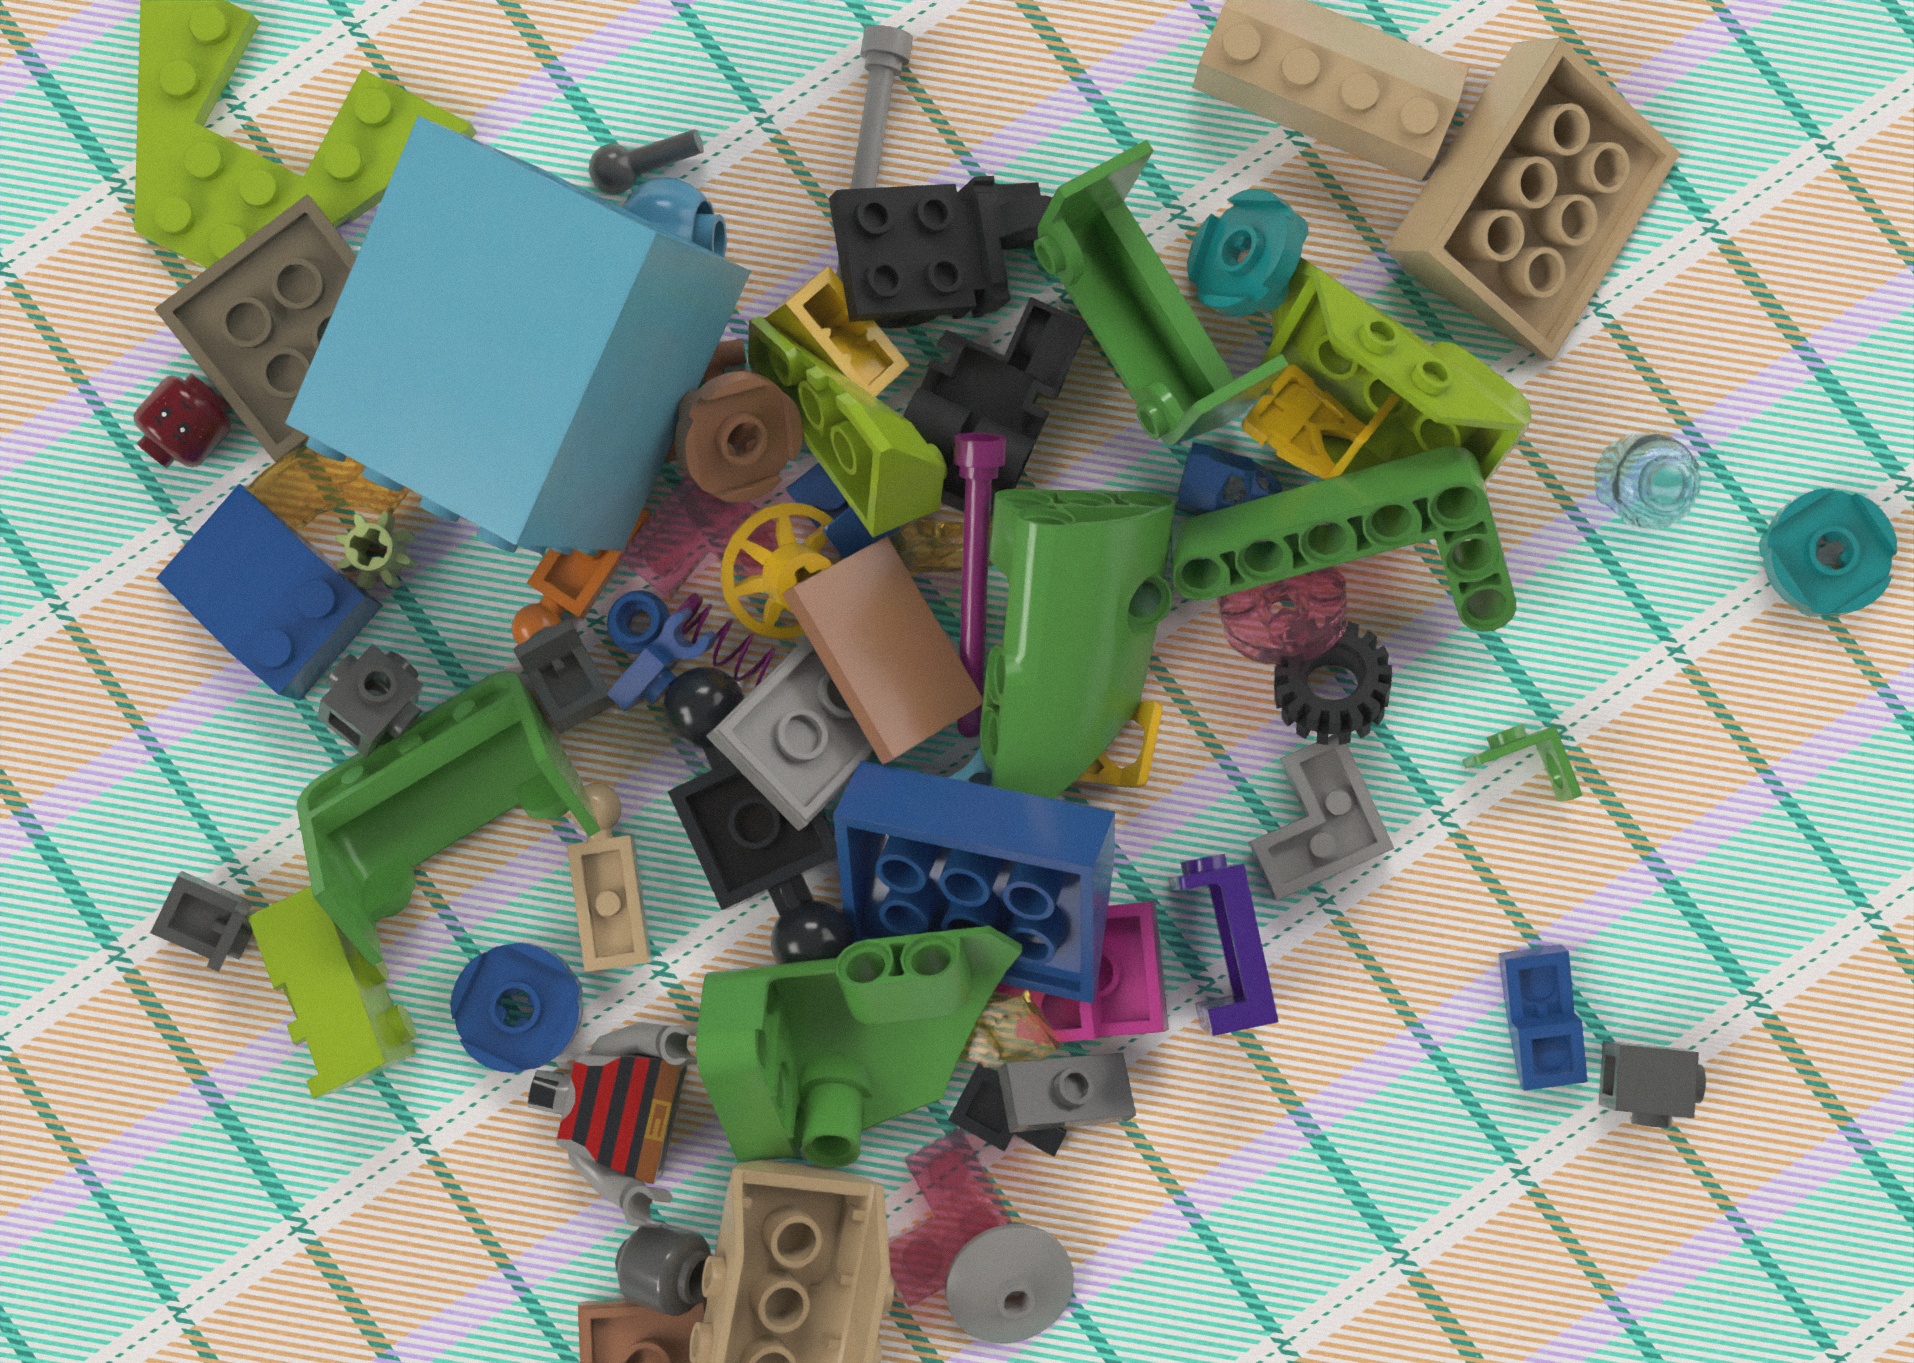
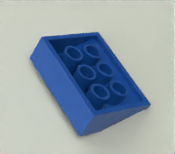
(971, 855)

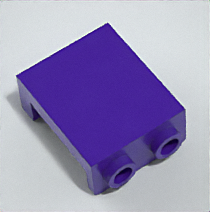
(1241, 944)

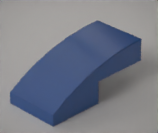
(1542, 1017)

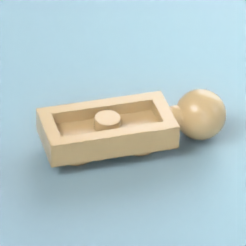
(608, 890)

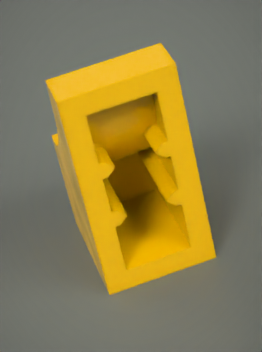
(820, 322)

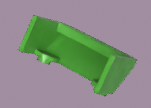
(1138, 308)
(426, 791)

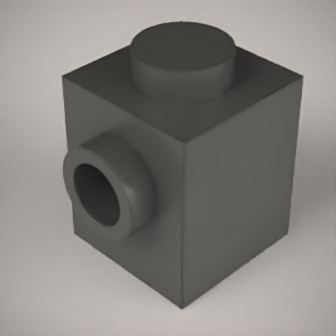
(1651, 1082)

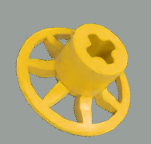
(781, 568)

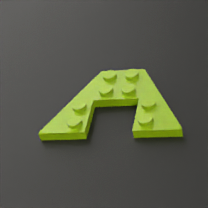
(211, 194)

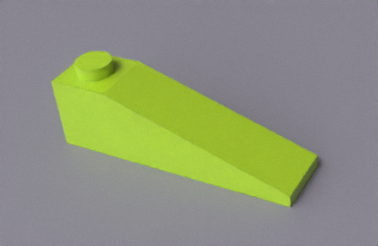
(857, 439)

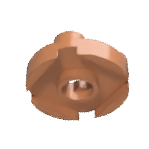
(710, 416)

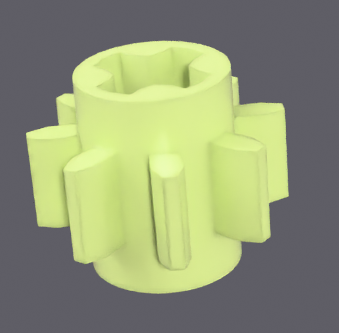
(375, 534)

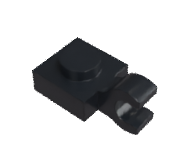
(984, 1115)

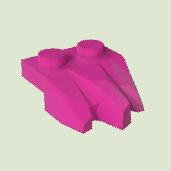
(1129, 983)

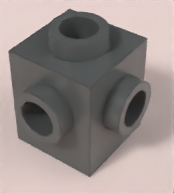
(371, 699)

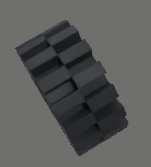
(1340, 715)

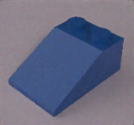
(268, 594)

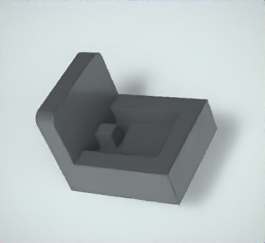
(563, 675)
(205, 920)

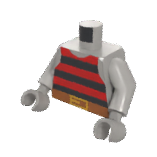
(620, 1111)

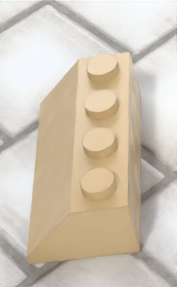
(1333, 81)

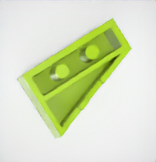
(333, 993)

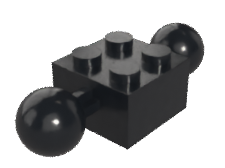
(743, 836)

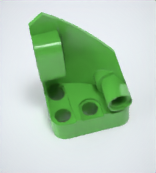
(1071, 630)
(842, 1041)

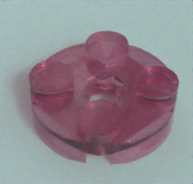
(1308, 629)

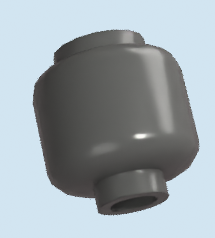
(663, 1268)

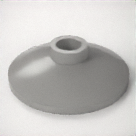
(1005, 1262)

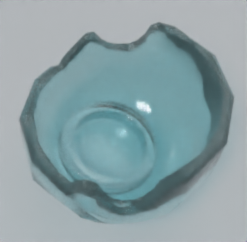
(1648, 479)

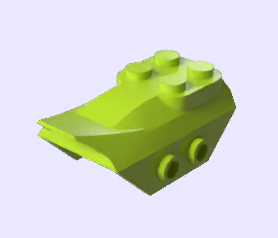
(1368, 355)

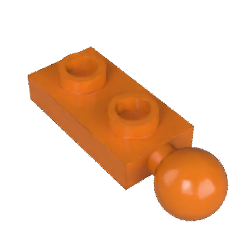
(569, 584)

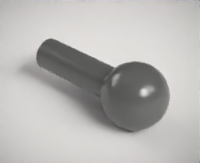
(617, 168)

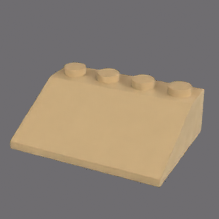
(1534, 196)

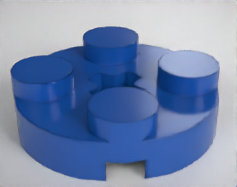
(482, 1019)

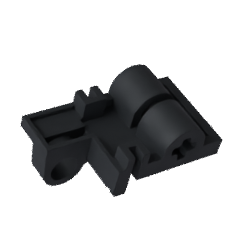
(931, 248)
(996, 392)

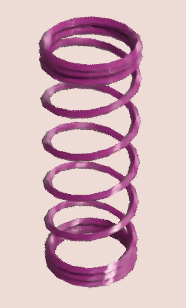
(694, 602)

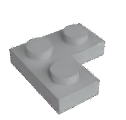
(1338, 826)

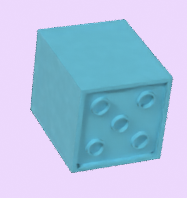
(513, 348)

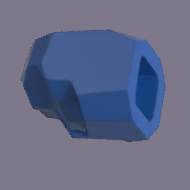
(1221, 480)

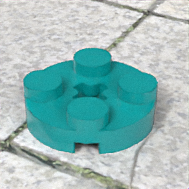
(1261, 280)
(1792, 546)

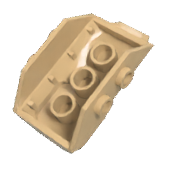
(796, 1269)

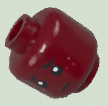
(182, 421)

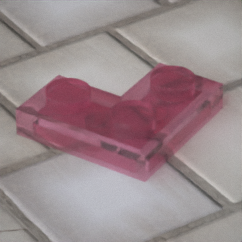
(686, 531)
(961, 1206)

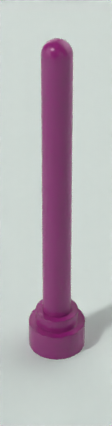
(978, 461)

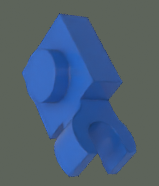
(652, 670)

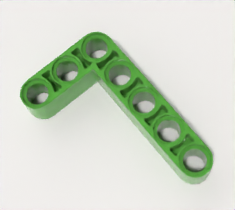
(1356, 530)

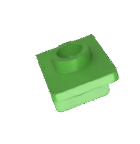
(1550, 750)

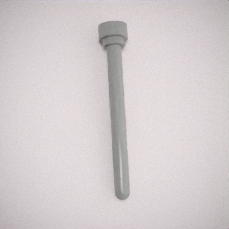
(884, 54)

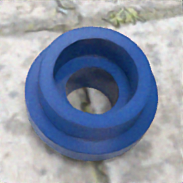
(624, 611)

